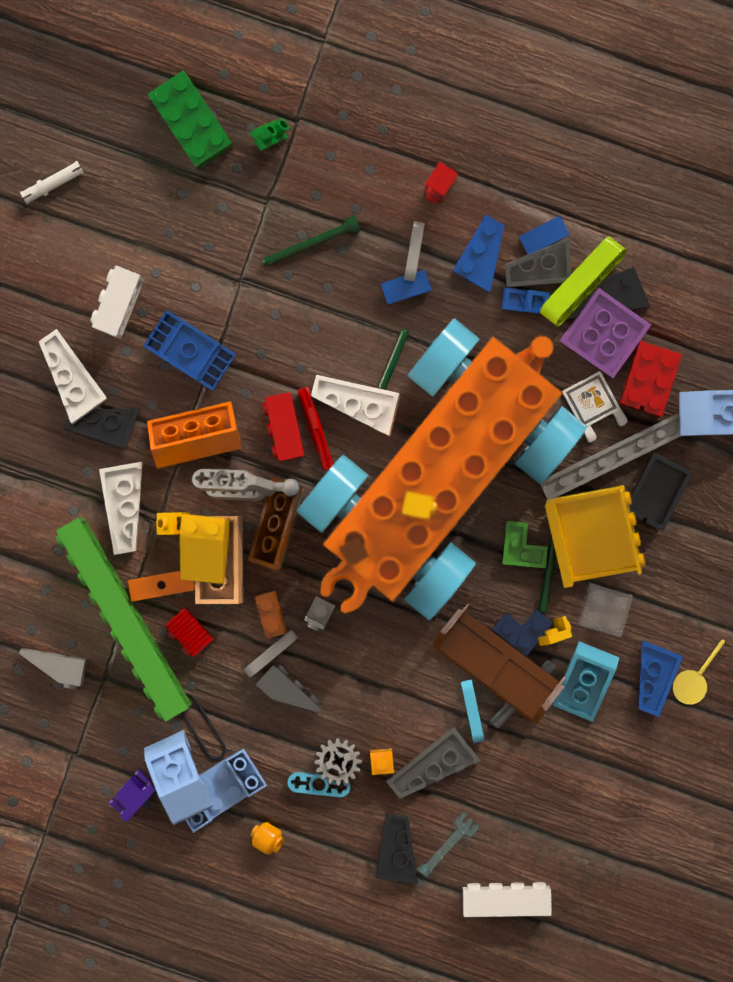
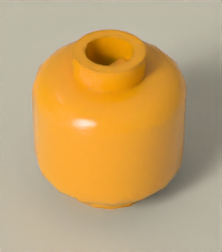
(267, 838)

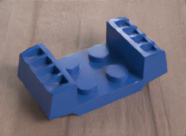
(189, 350)

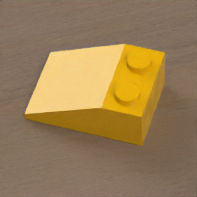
(203, 548)

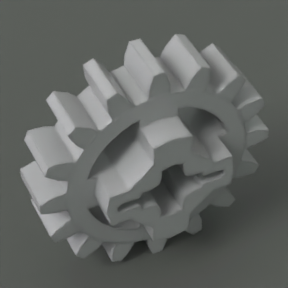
(347, 758)

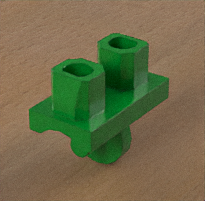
(270, 134)

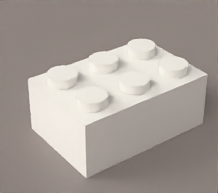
(117, 302)

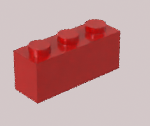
(440, 183)
(283, 427)

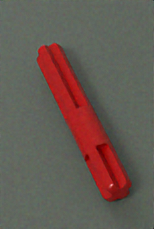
(315, 428)

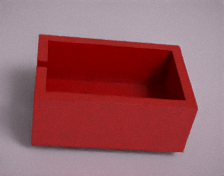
(650, 379)

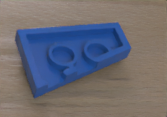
(657, 674)

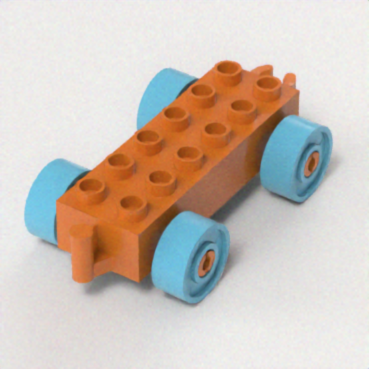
(449, 457)

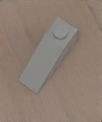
(60, 667)

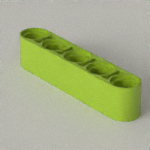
(583, 281)

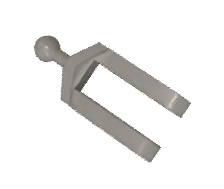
(236, 483)

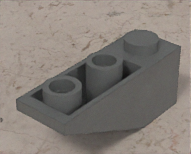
(284, 689)

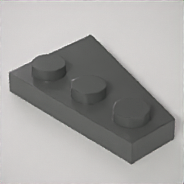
(541, 267)

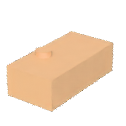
(232, 590)

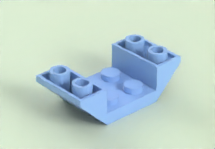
(706, 413)
(177, 778)
(227, 785)

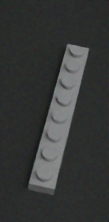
(611, 457)

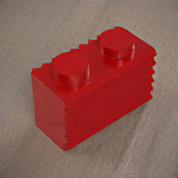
(189, 633)

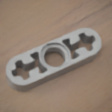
(414, 251)
(270, 653)

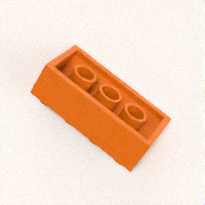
(193, 435)

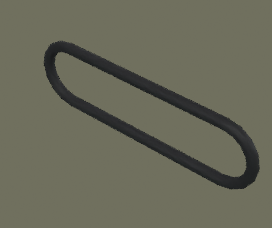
(211, 725)

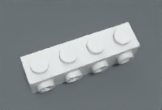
(506, 900)

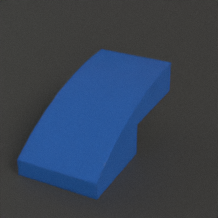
(544, 235)
(400, 289)
(523, 300)

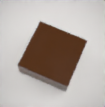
(354, 551)

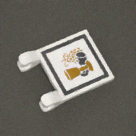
(593, 401)

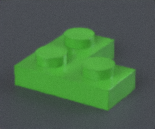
(516, 550)

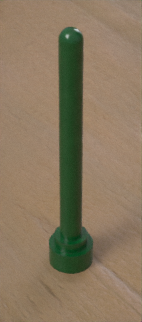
(349, 226)
(393, 360)
(547, 580)

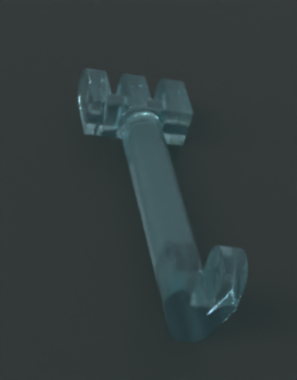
(426, 869)

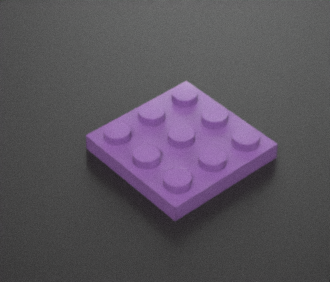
(605, 332)

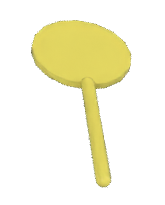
(690, 685)

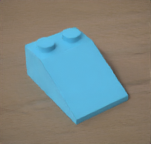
(586, 681)

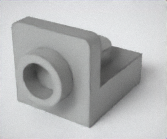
(319, 613)

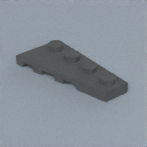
(440, 759)

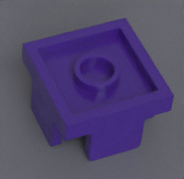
(133, 794)

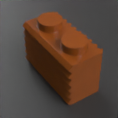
(270, 614)

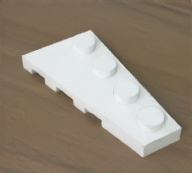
(74, 383)
(361, 402)
(122, 501)

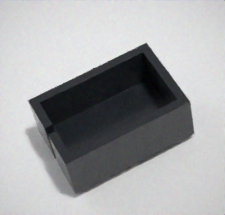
(658, 491)

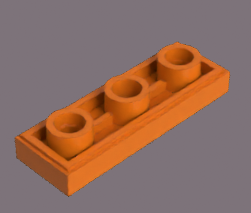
(148, 586)

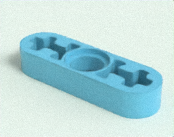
(472, 711)
(303, 777)

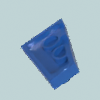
(481, 254)

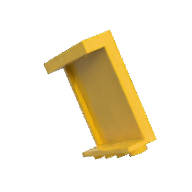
(594, 534)

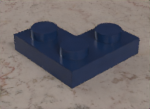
(523, 636)

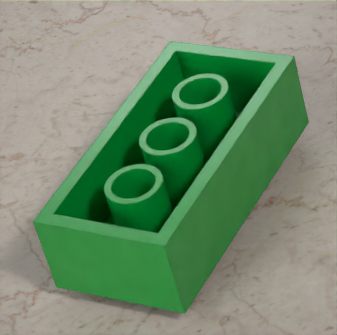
(190, 120)

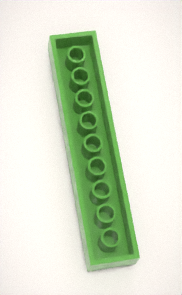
(123, 618)

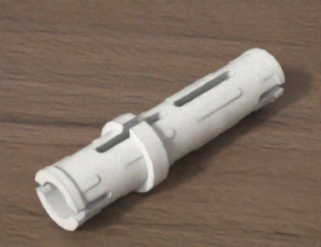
(51, 182)

